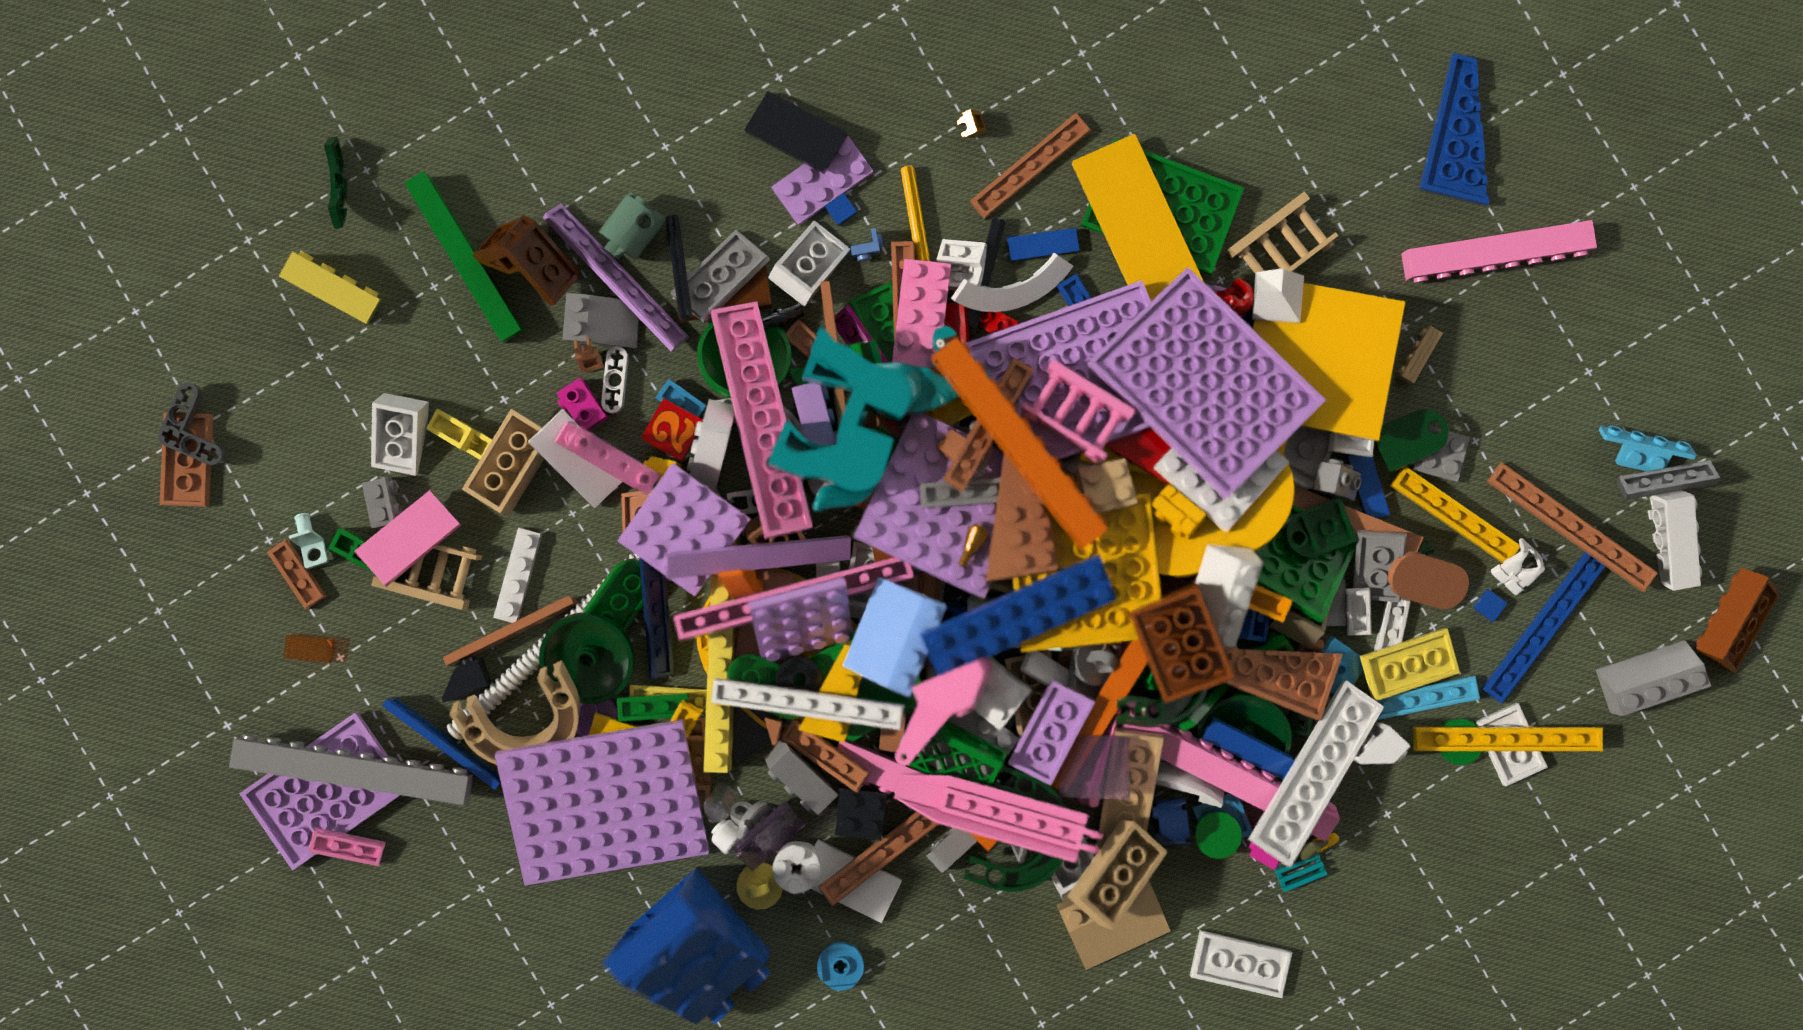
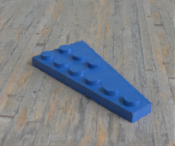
(1457, 142)

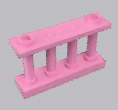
(1078, 387)
(606, 457)

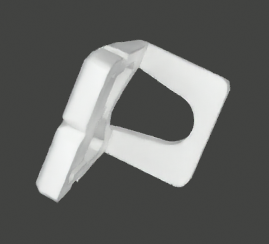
(1511, 571)

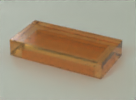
(309, 648)

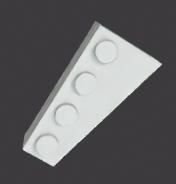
(1676, 538)

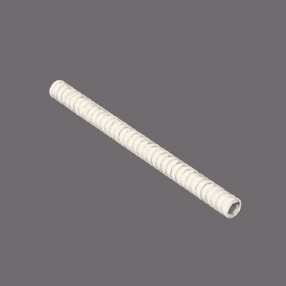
(517, 673)

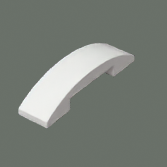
(1178, 779)

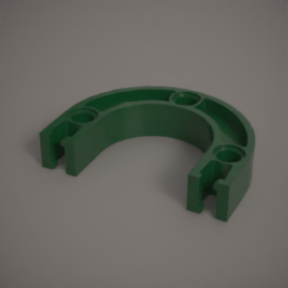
(1161, 712)
(1037, 868)

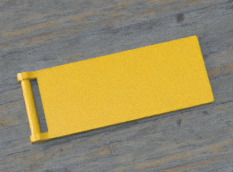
(1134, 215)

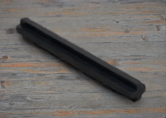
(992, 242)
(679, 267)

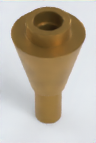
(974, 539)

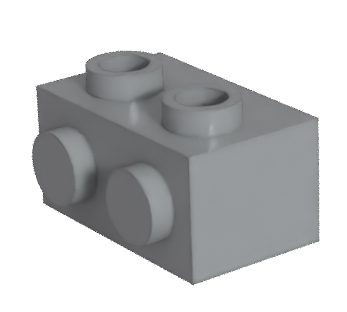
(1337, 479)

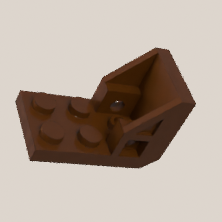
(528, 249)

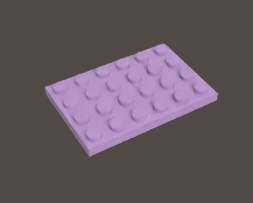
(295, 806)

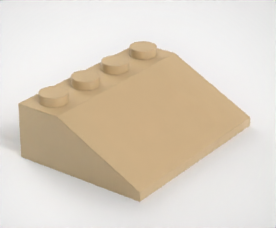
(1098, 944)

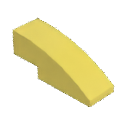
(459, 433)

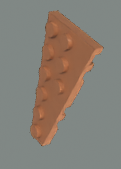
(1020, 530)
(1286, 678)

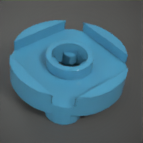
(851, 974)

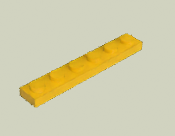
(1454, 515)

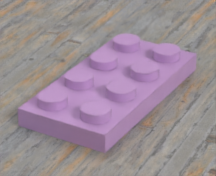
(808, 190)
(1051, 731)

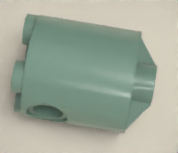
(631, 227)

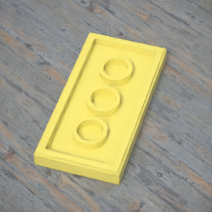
(1409, 664)

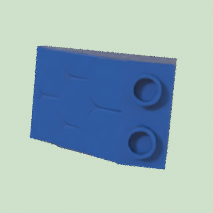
(690, 952)

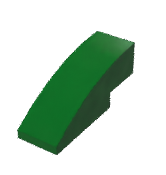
(346, 543)

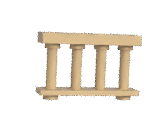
(1279, 221)
(433, 591)

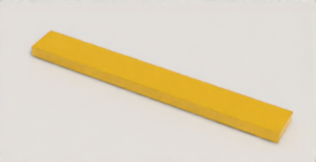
(1507, 738)

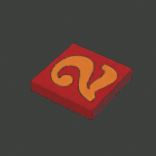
(672, 430)

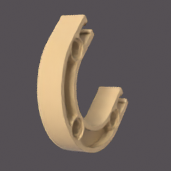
(490, 739)

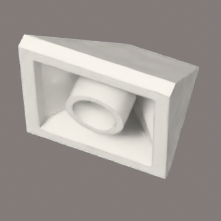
(1278, 296)

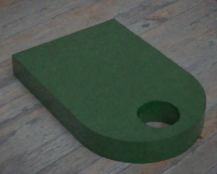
(1409, 440)
(1320, 528)

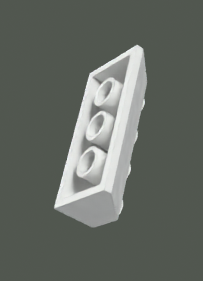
(1227, 585)

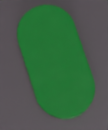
(619, 594)
(759, 670)

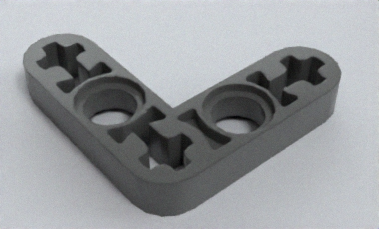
(179, 429)

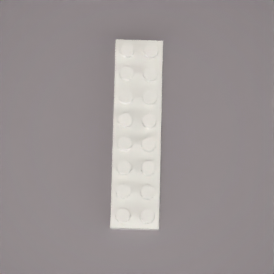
(1316, 773)

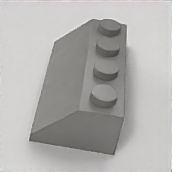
(1652, 678)

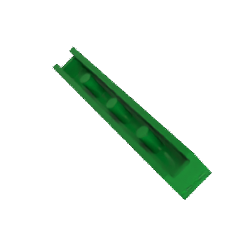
(460, 252)

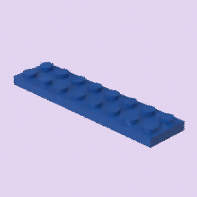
(1019, 615)

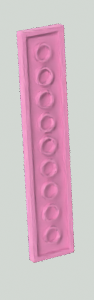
(759, 417)

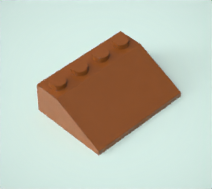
(1181, 643)

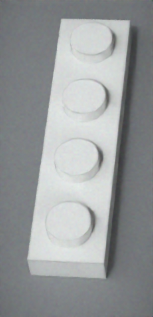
(517, 575)

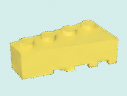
(330, 287)

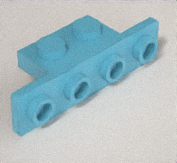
(1644, 451)

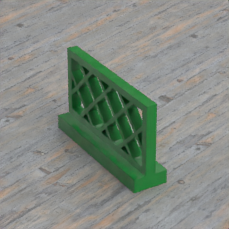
(961, 742)

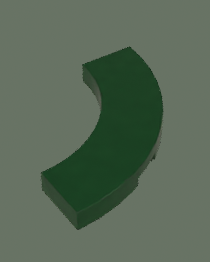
(338, 184)

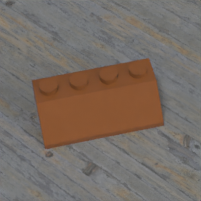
(1738, 619)

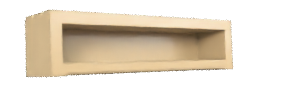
(1417, 359)

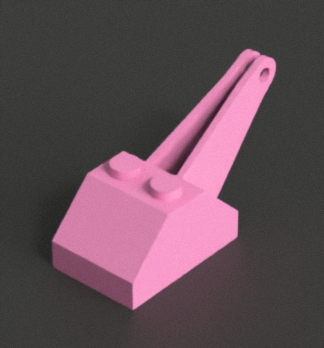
(938, 700)

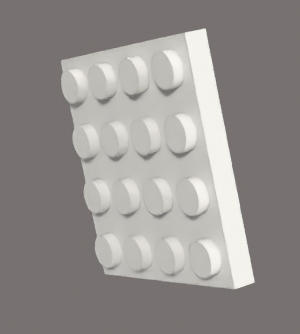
(1220, 511)

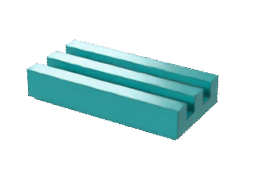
(1301, 881)

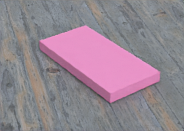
(407, 538)

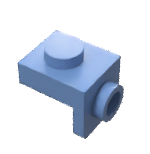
(864, 251)

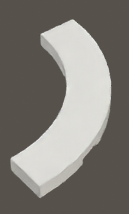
(1016, 294)

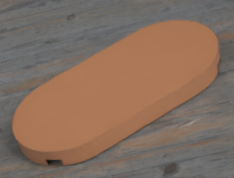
(1428, 580)

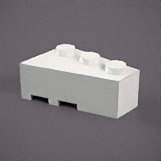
(712, 443)

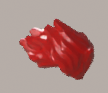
(1238, 297)

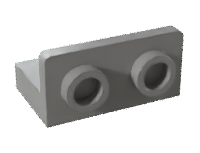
(381, 501)

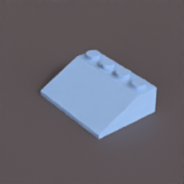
(889, 638)

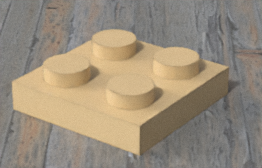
(1108, 486)

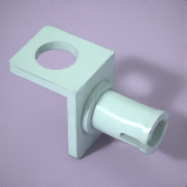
(308, 541)

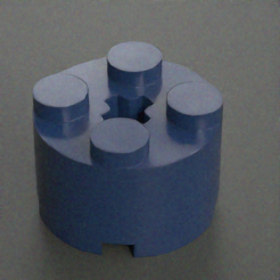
(1172, 822)

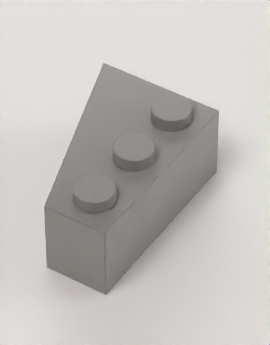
(799, 777)

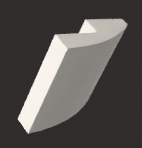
(966, 261)

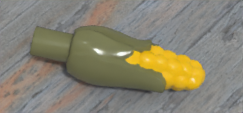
(1315, 846)

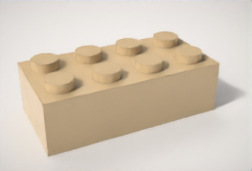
(1117, 874)

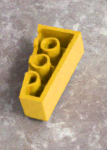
(838, 682)

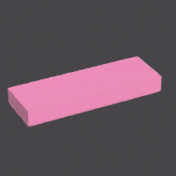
(346, 846)

